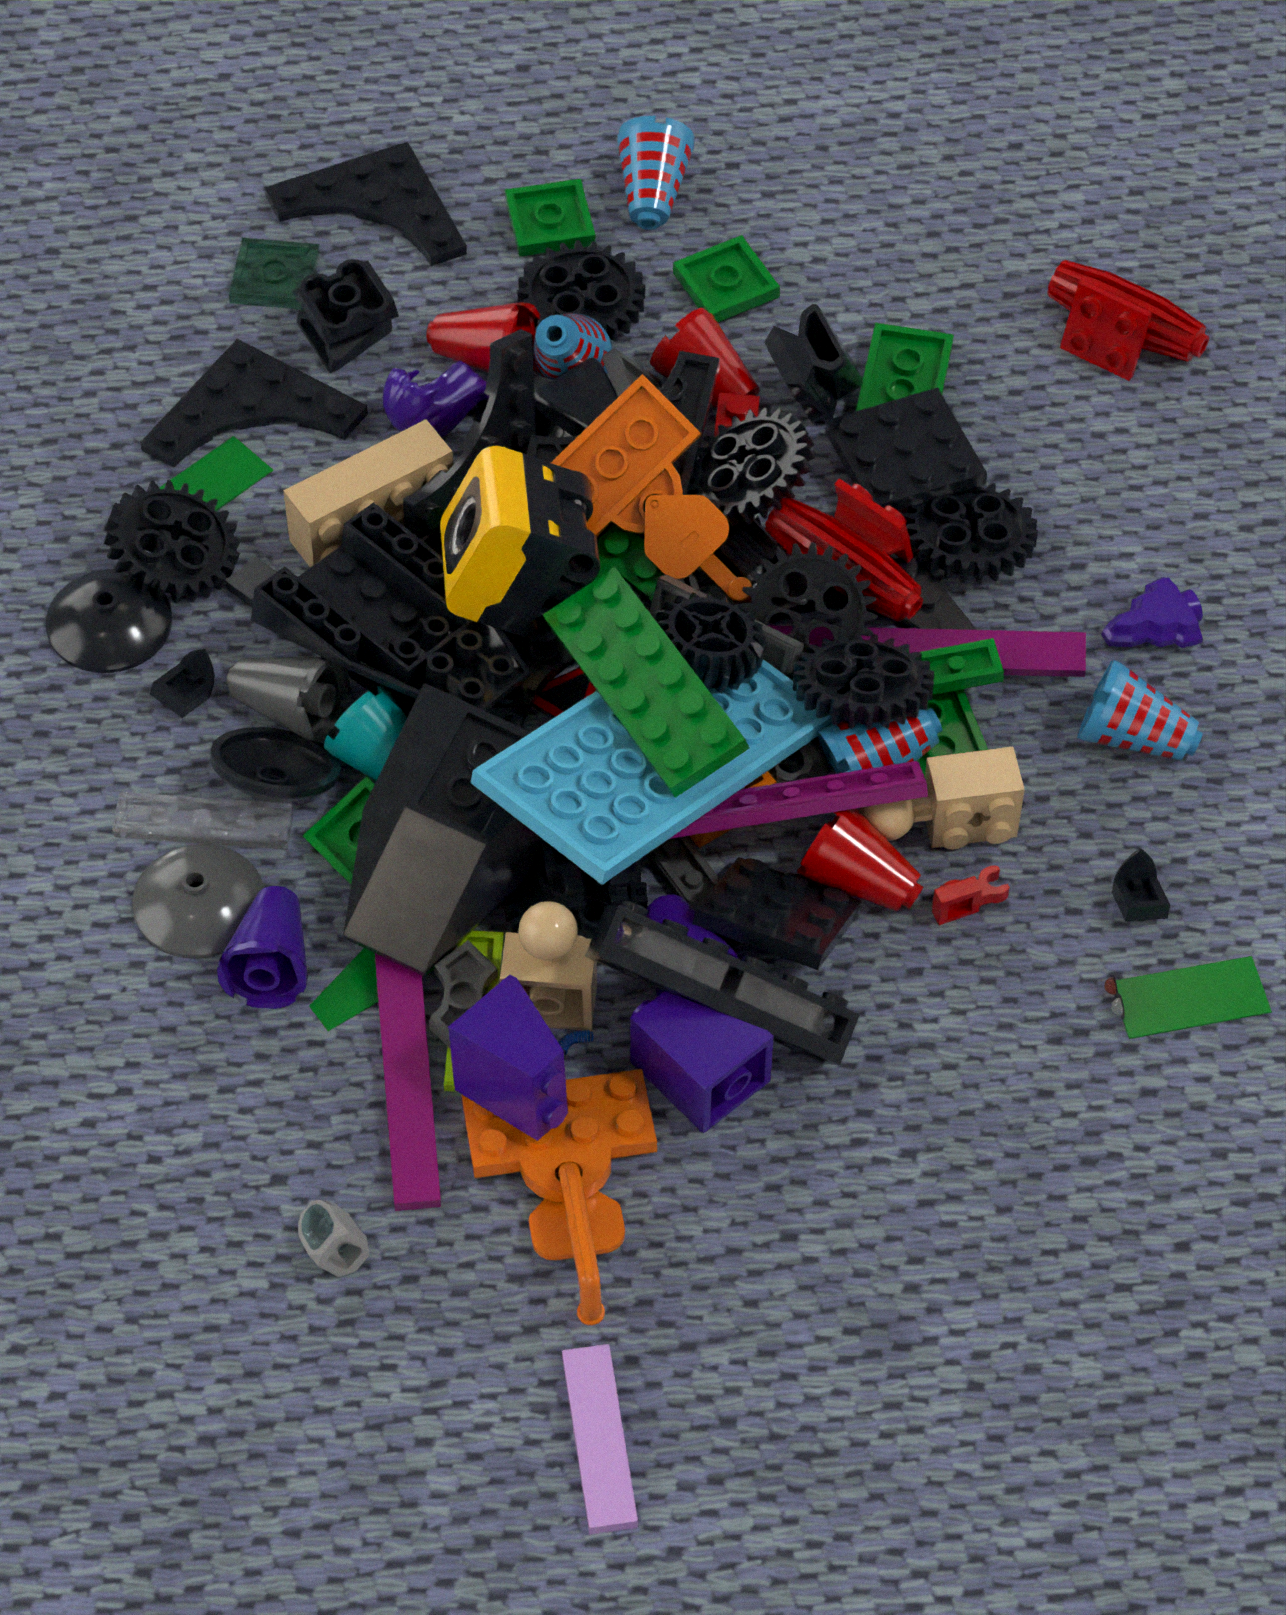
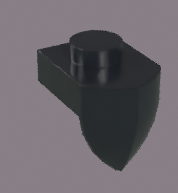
(186, 683)
(1139, 890)

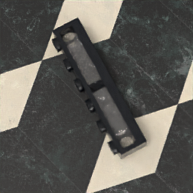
(710, 977)

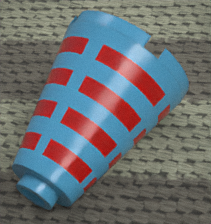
(653, 166)
(566, 342)
(1137, 717)
(866, 749)

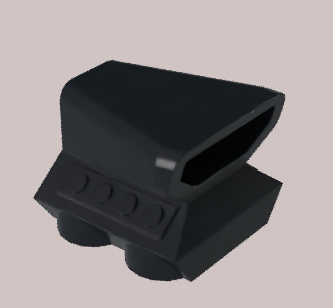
(344, 312)
(814, 364)
(574, 399)

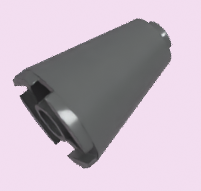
(293, 692)

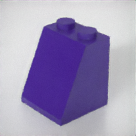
(699, 1056)
(510, 1060)

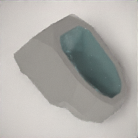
(332, 1238)

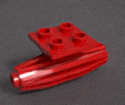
(1118, 318)
(862, 532)

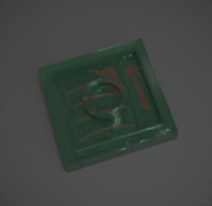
(271, 271)

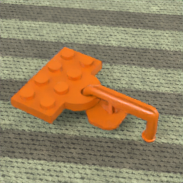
(630, 465)
(604, 1121)

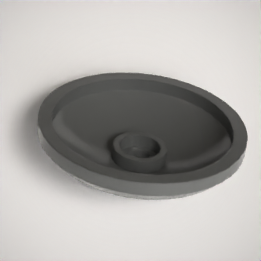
(194, 919)

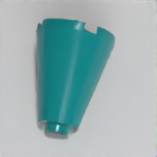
(368, 732)

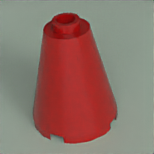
(468, 333)
(703, 335)
(861, 862)

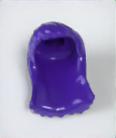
(441, 402)

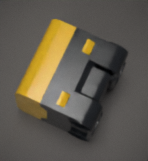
(517, 542)

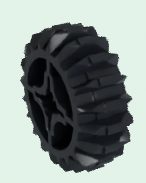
(714, 639)

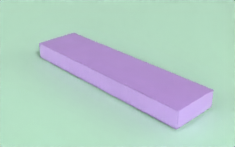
(599, 1439)

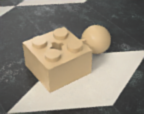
(968, 801)
(553, 966)

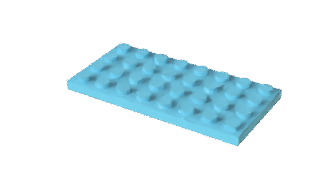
(600, 798)

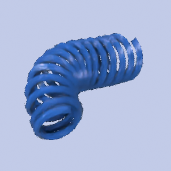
(575, 1040)

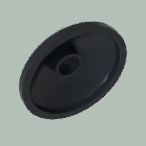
(111, 635)
(274, 764)

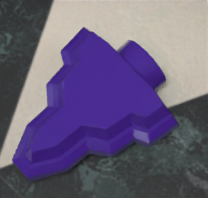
(1158, 617)

